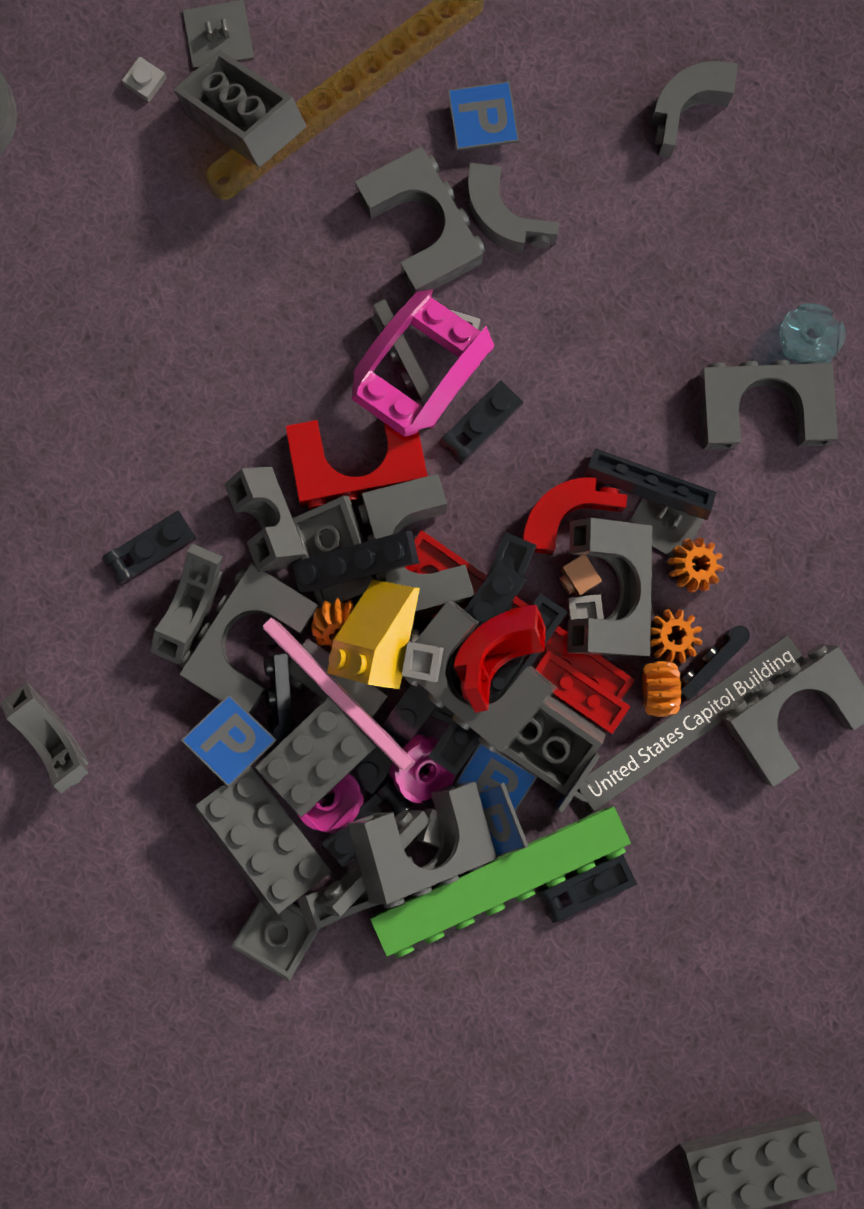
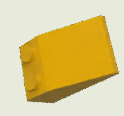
(375, 636)

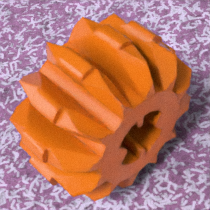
(707, 563)
(329, 621)
(683, 645)
(661, 689)

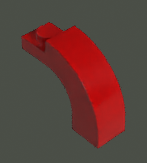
(560, 501)
(494, 644)

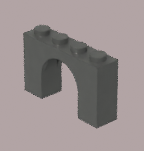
(416, 179)
(806, 385)
(398, 506)
(629, 552)
(253, 594)
(504, 717)
(755, 719)
(463, 847)

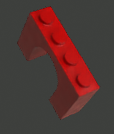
(320, 483)

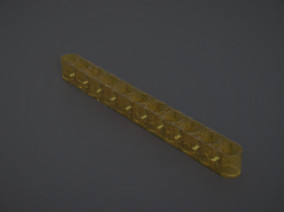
(353, 75)

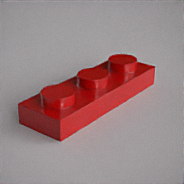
(583, 693)

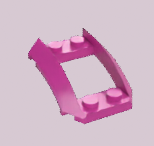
(444, 328)

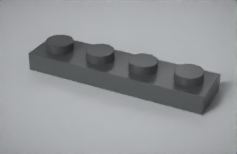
(401, 352)
(344, 893)

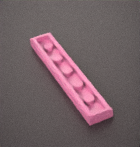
(338, 695)

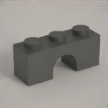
(260, 495)

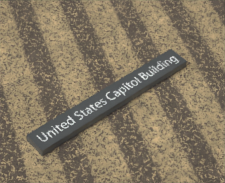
(686, 725)

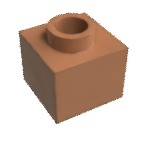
(579, 576)

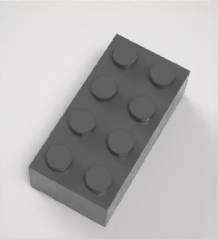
(240, 108)
(261, 841)
(759, 1164)

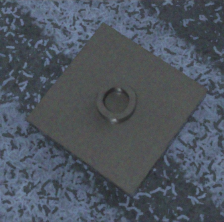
(275, 941)

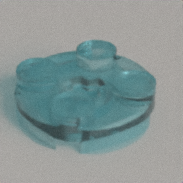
(804, 348)

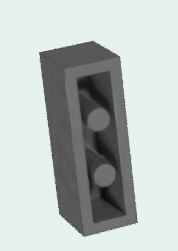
(365, 695)

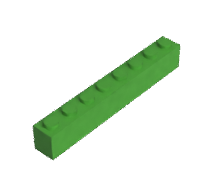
(501, 880)

